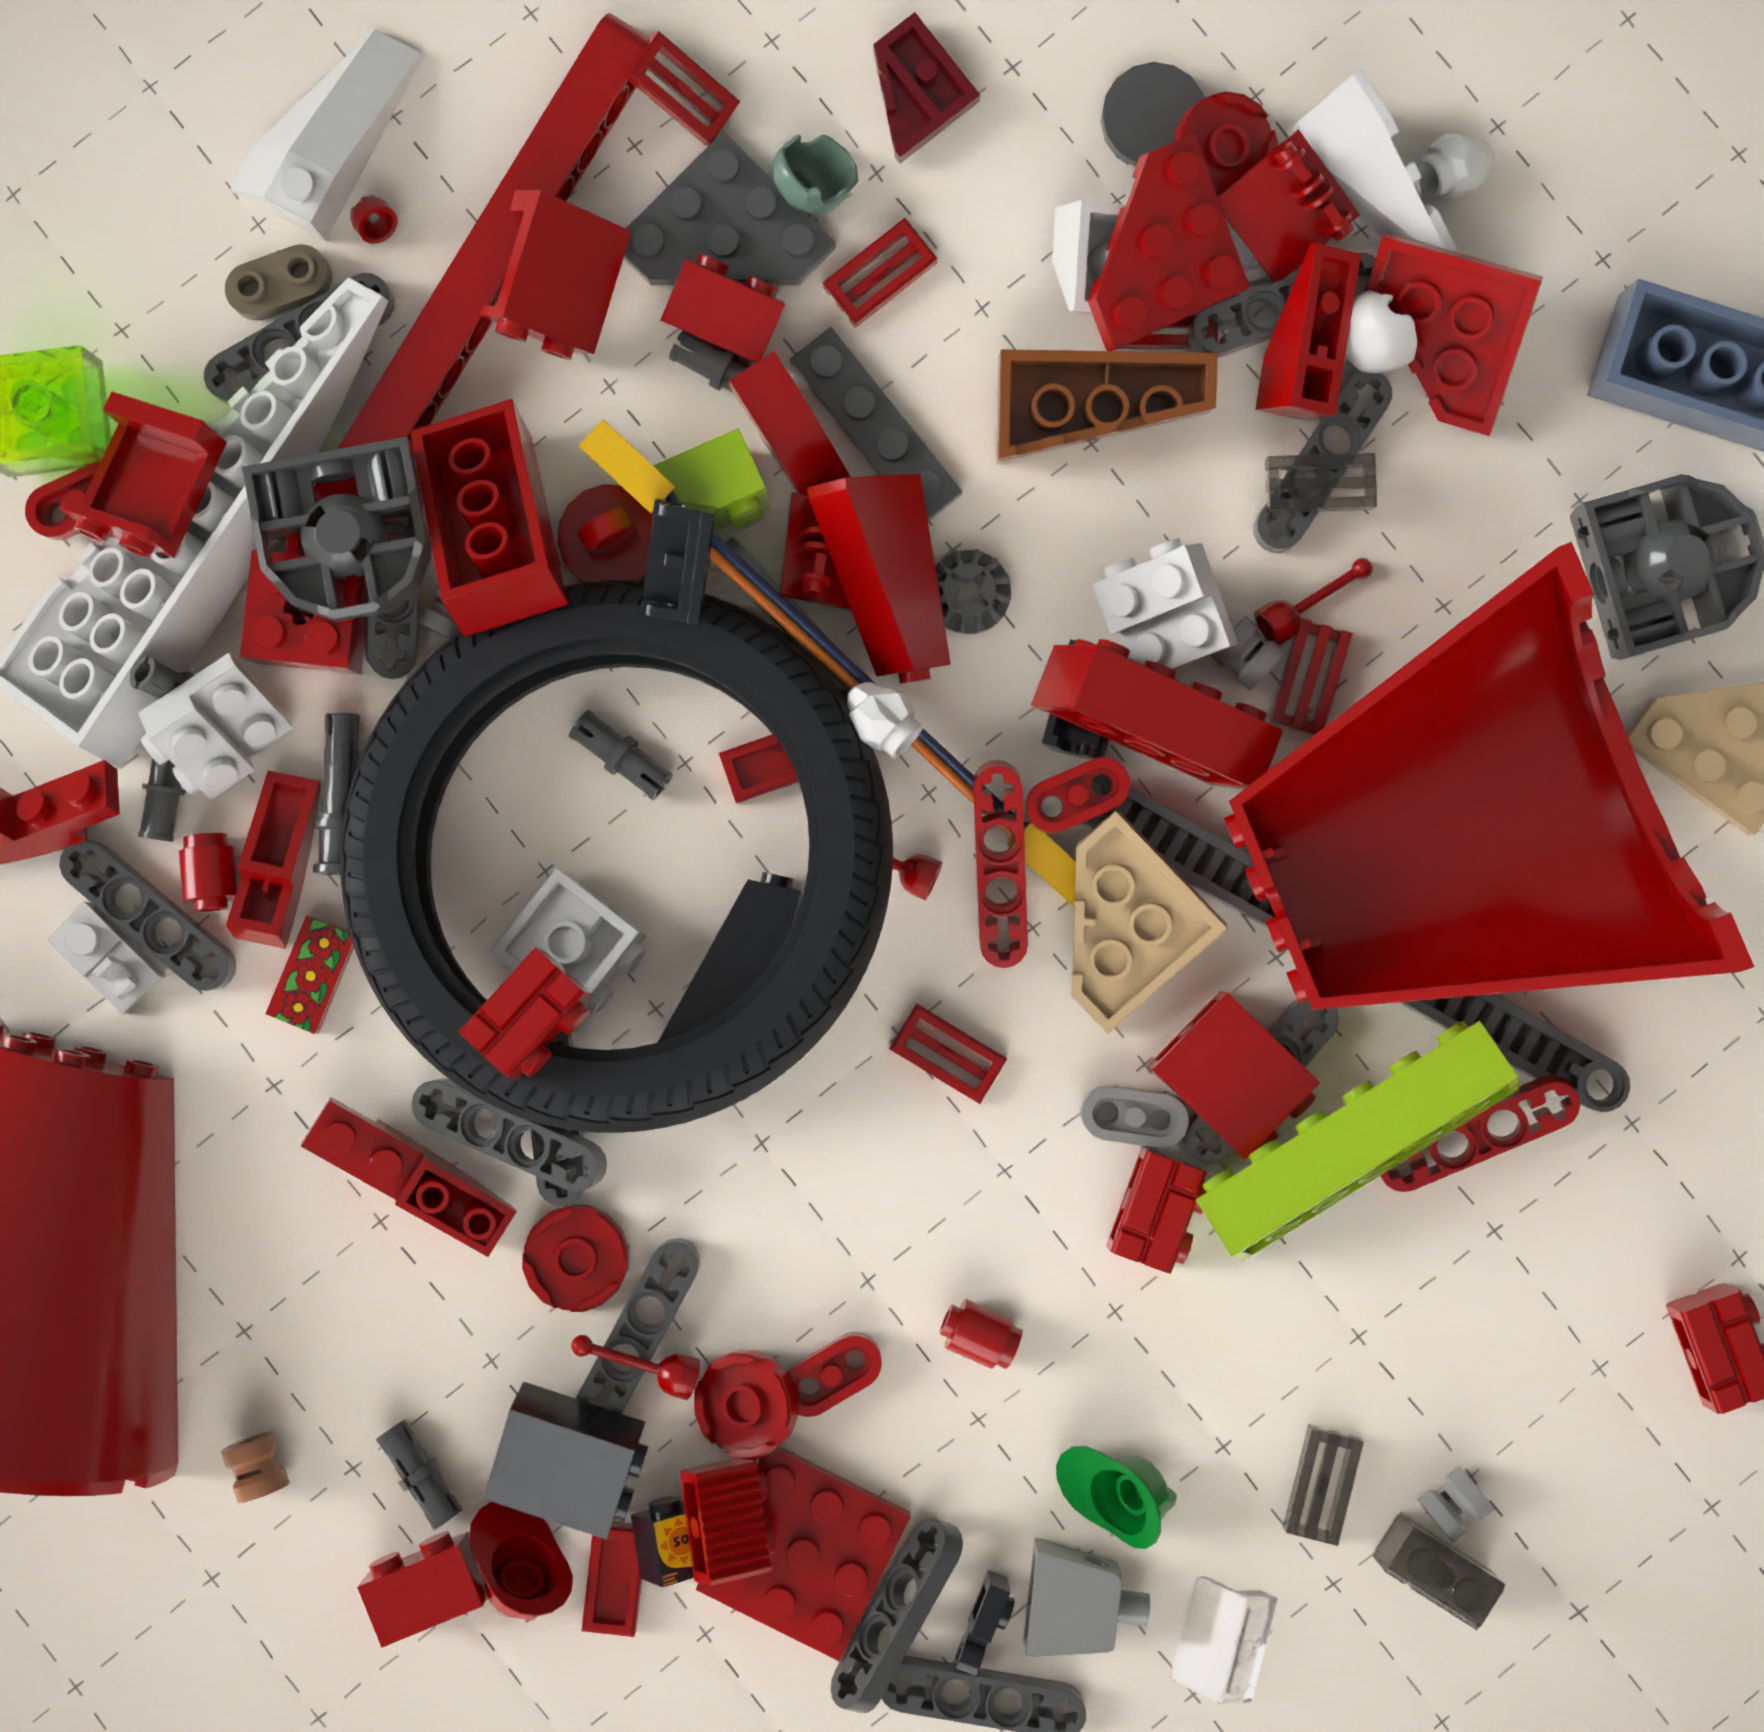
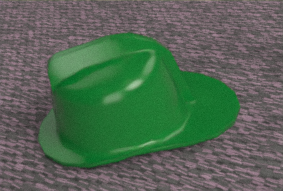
(1116, 1494)

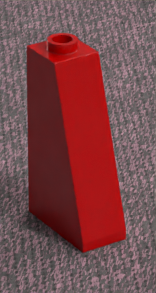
(886, 568)

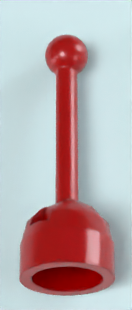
(1282, 619)
(918, 874)
(675, 1373)

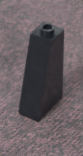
(739, 952)

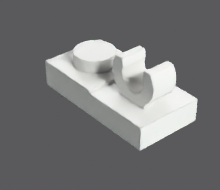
(105, 957)

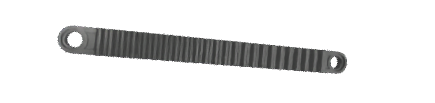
(1522, 1037)

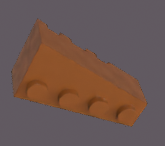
(1088, 395)

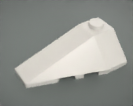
(1354, 142)
(322, 144)
(1081, 244)

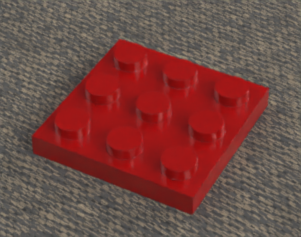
(826, 1556)

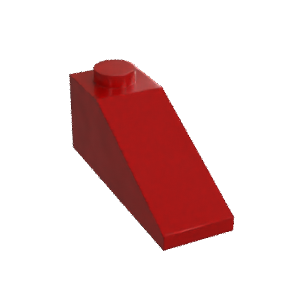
(1310, 340)

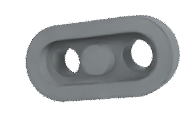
(1133, 1116)

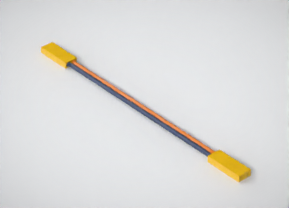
(647, 484)

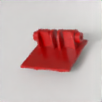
(1287, 206)
(807, 565)

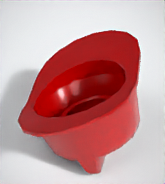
(519, 1562)

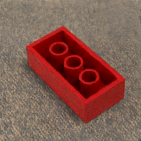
(487, 518)
(1156, 714)

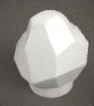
(1454, 166)
(883, 717)

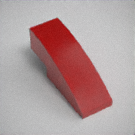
(787, 424)
(275, 860)

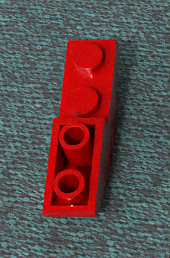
(57, 812)
(410, 1175)

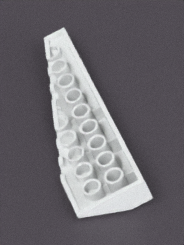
(88, 632)

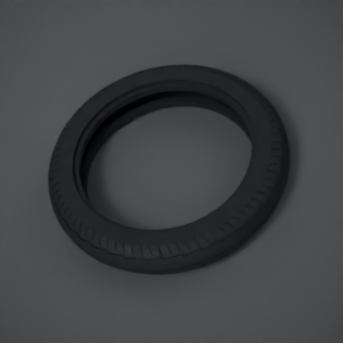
(433, 726)

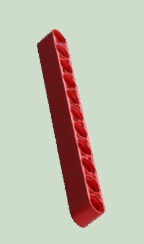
(451, 319)

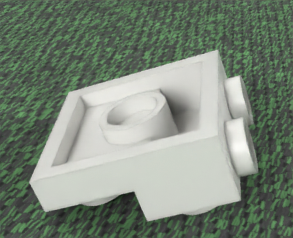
(1166, 606)
(212, 727)
(578, 933)

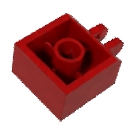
(279, 638)

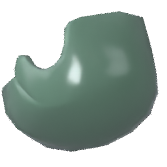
(814, 174)

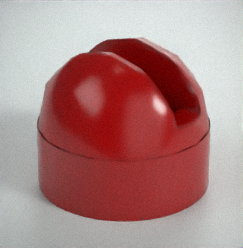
(382, 228)

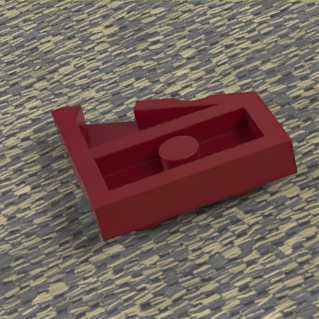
(919, 86)

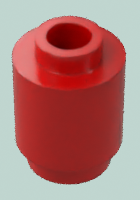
(207, 871)
(980, 1334)

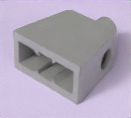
(1077, 1602)

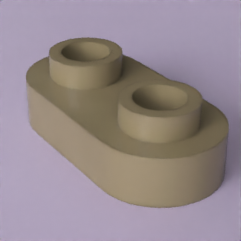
(277, 286)

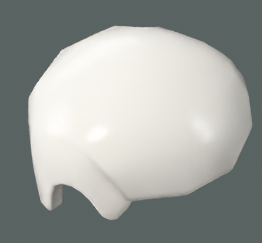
(1378, 337)

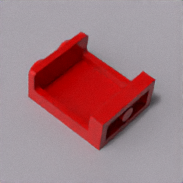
(558, 275)
(147, 478)
(1235, 1075)

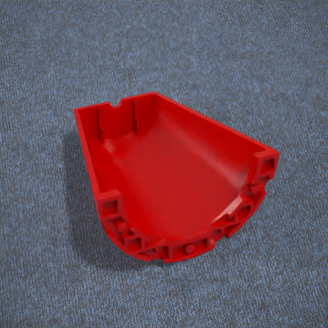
(1479, 825)
(86, 1271)

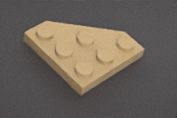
(1710, 748)
(1131, 921)

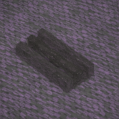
(1275, 485)
(1332, 1441)

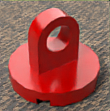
(605, 535)

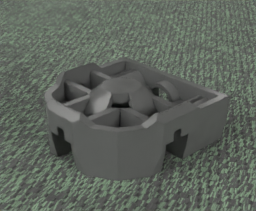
(1694, 512)
(330, 529)

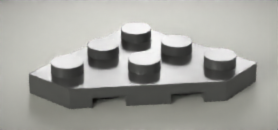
(730, 213)

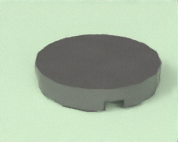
(1146, 109)

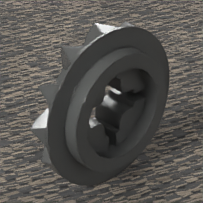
(995, 590)

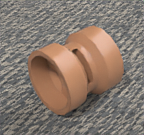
(255, 1467)

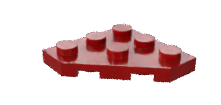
(1166, 249)
(1465, 321)

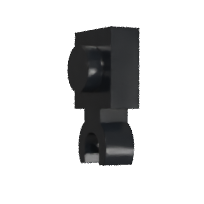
(990, 1611)

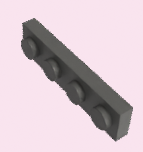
(871, 418)

